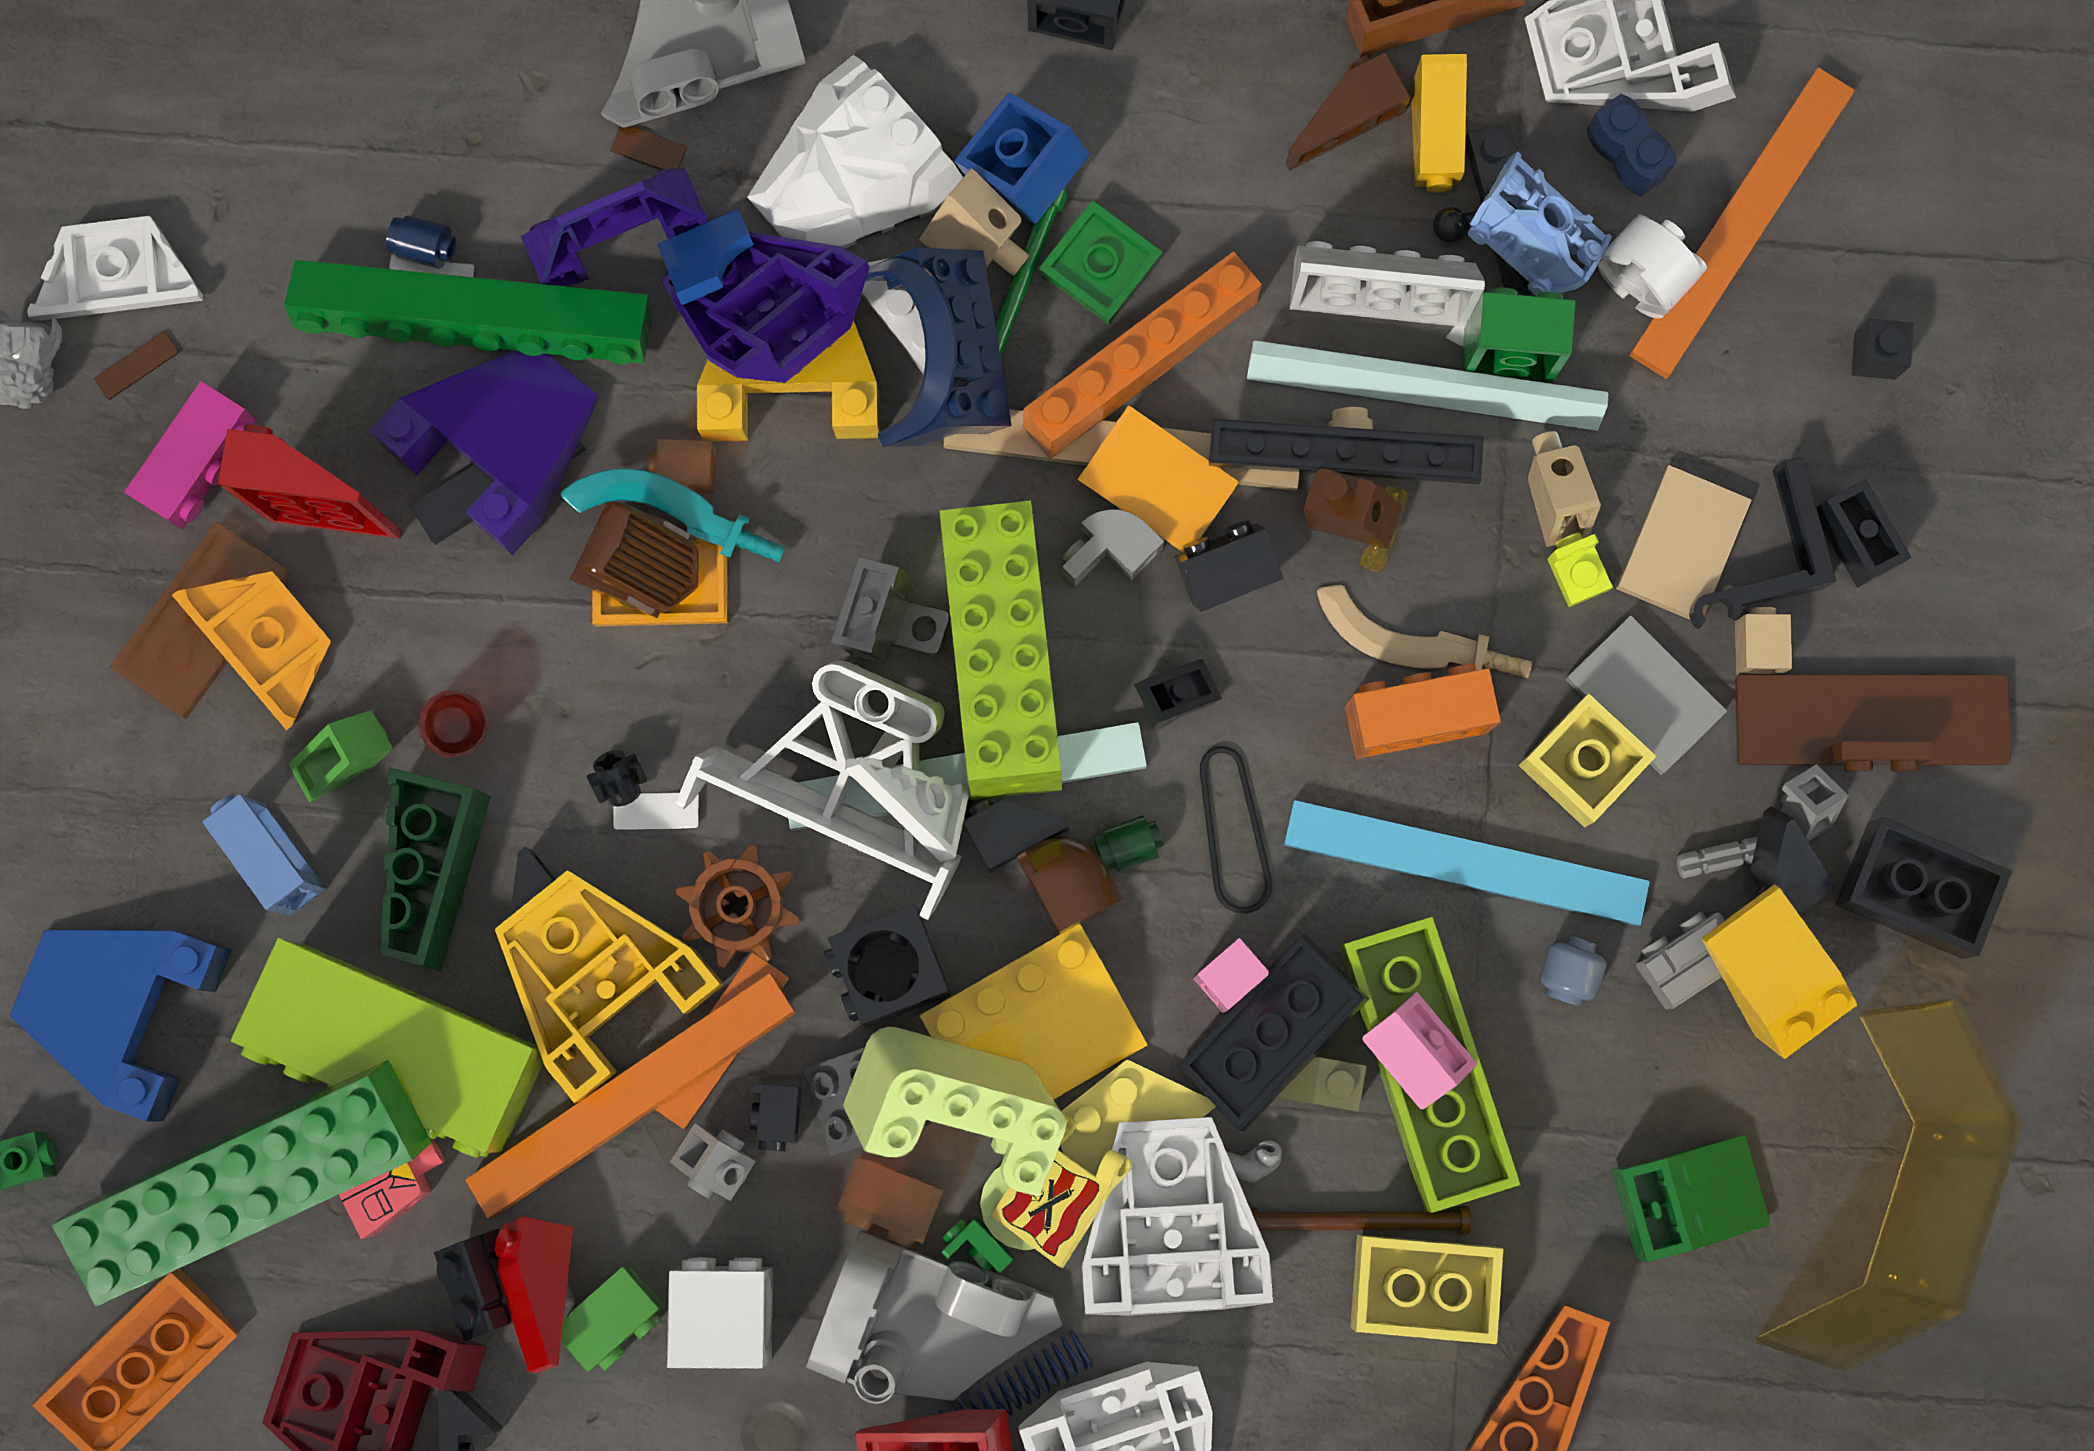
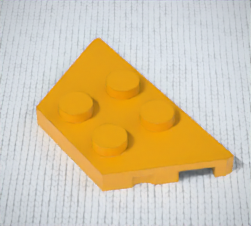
(262, 637)

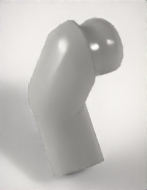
(1257, 1162)

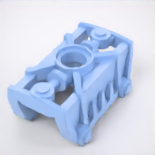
(1539, 232)

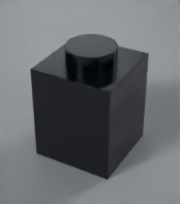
(1882, 349)

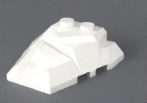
(853, 163)

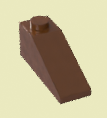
(1358, 103)

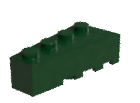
(427, 864)

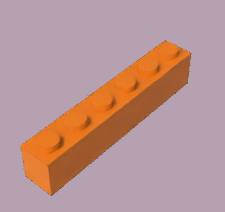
(1141, 355)

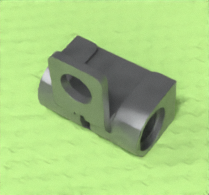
(880, 616)

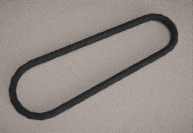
(1210, 831)

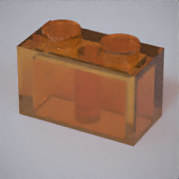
(890, 1201)

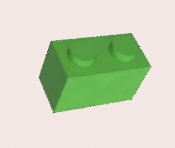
(609, 1318)

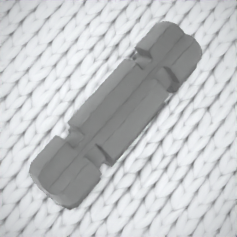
(1716, 858)

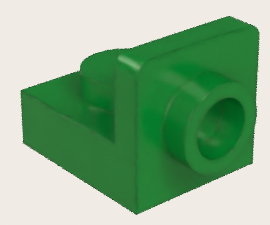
(986, 1249)

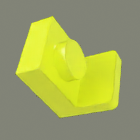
(1579, 569)

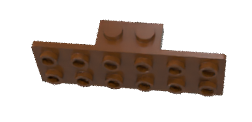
(1873, 720)

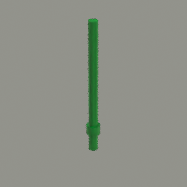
(1024, 275)

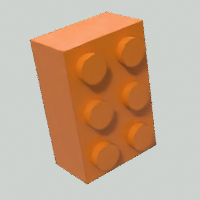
(1421, 711)

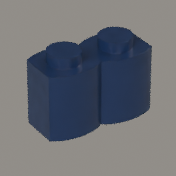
(1638, 152)

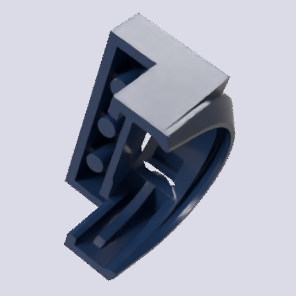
(963, 366)

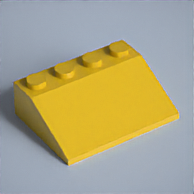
(1045, 1011)

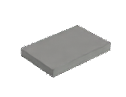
(1647, 693)

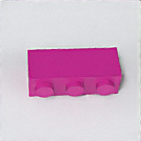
(188, 456)

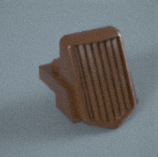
(638, 560)

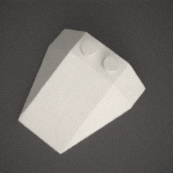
(1174, 1228)
(1126, 1410)

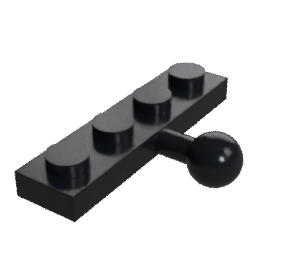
(1488, 154)

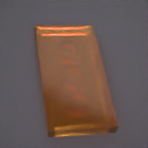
(168, 650)

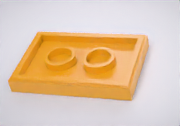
(1158, 479)
(703, 606)

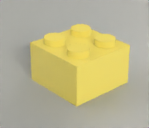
(1587, 760)

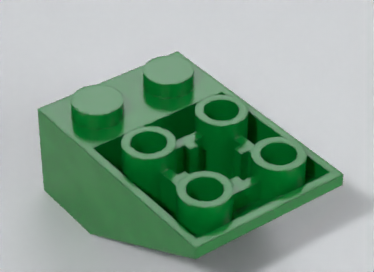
(1690, 1198)

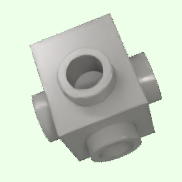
(713, 1162)

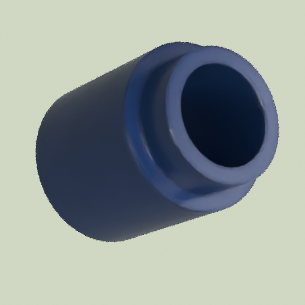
(421, 241)

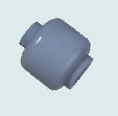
(1573, 971)

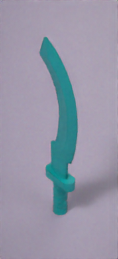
(674, 500)

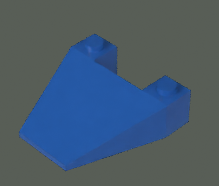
(94, 998)

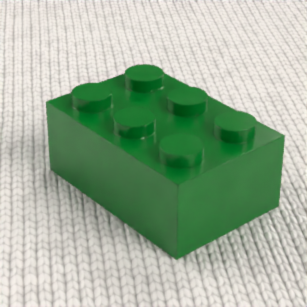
(1519, 335)

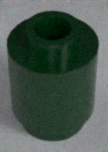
(1129, 843)

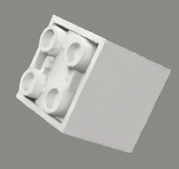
(720, 1314)

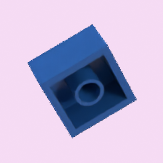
(1024, 156)

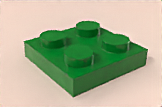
(1100, 262)

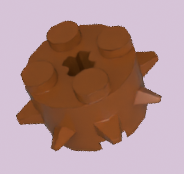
(711, 899)

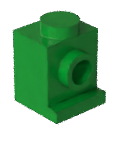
(38, 1160)

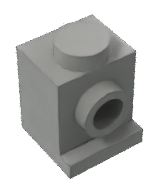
(1813, 801)

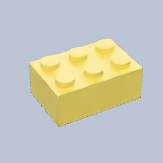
(1426, 1289)

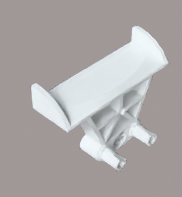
(844, 689)

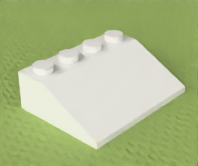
(1385, 284)

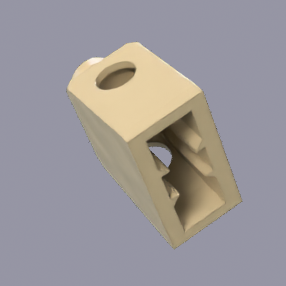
(977, 220)
(1561, 489)

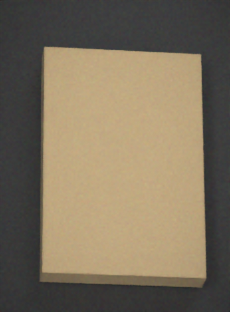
(1683, 542)

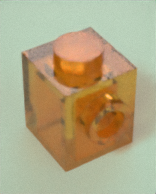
(687, 463)

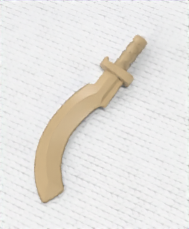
(1411, 650)

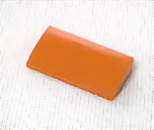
(137, 1365)

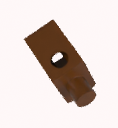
(1345, 505)

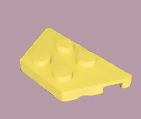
(1125, 1095)

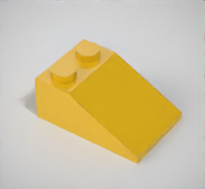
(1778, 973)

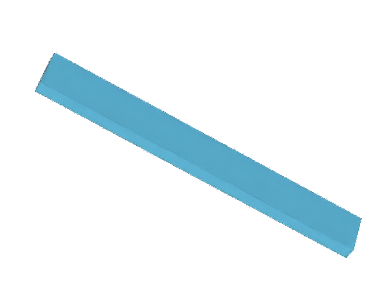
(1466, 863)

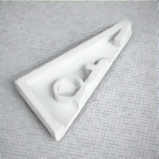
(919, 802)

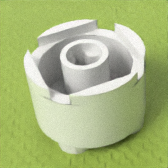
(1651, 265)

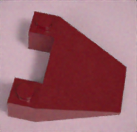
(365, 1386)

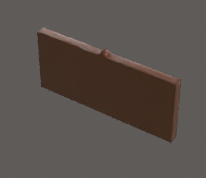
(648, 148)

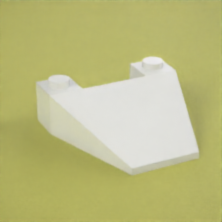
(1625, 47)

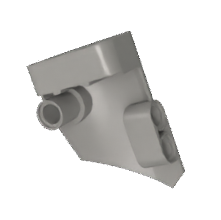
(694, 49)
(923, 1323)

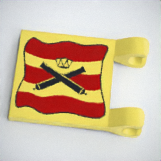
(1065, 1205)

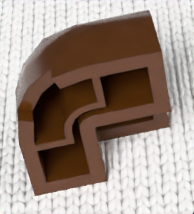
(1069, 880)

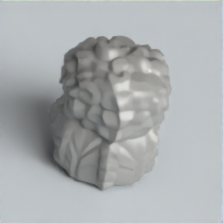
(26, 361)

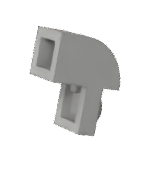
(1112, 535)

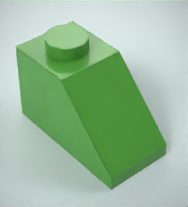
(340, 754)

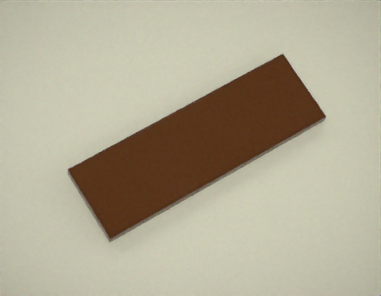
(136, 365)

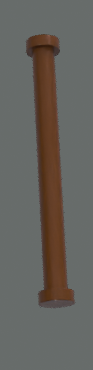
(1372, 1220)

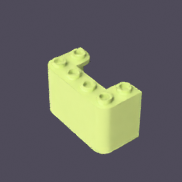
(924, 1078)

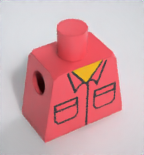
(392, 1194)

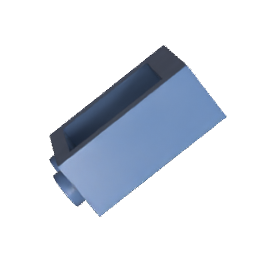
(263, 854)

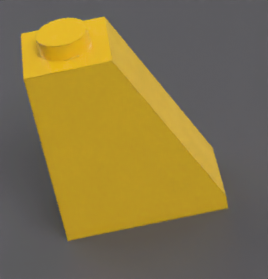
(1439, 121)

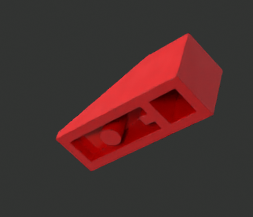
(534, 1283)

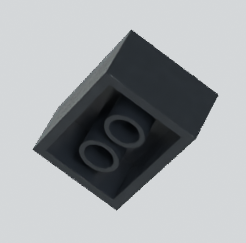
(1923, 888)

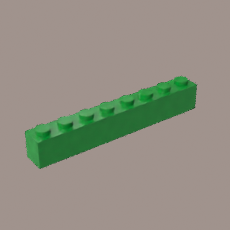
(469, 312)

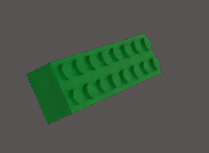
(242, 1183)

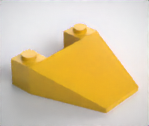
(839, 369)
(581, 963)

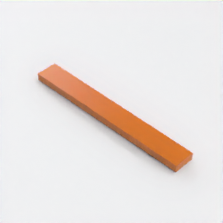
(1746, 219)
(630, 1096)

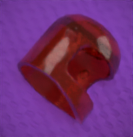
(445, 718)

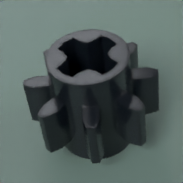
(617, 778)

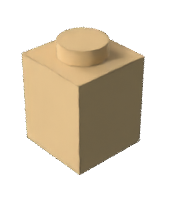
(1763, 642)

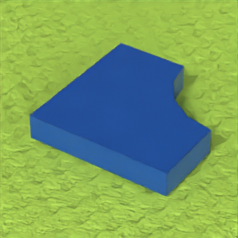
(702, 254)

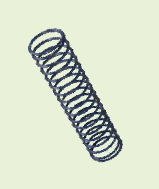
(1083, 1354)

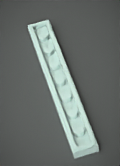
(1427, 385)
(1081, 757)

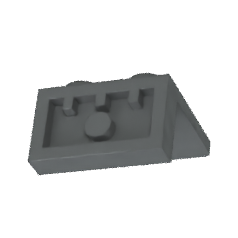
(829, 1087)

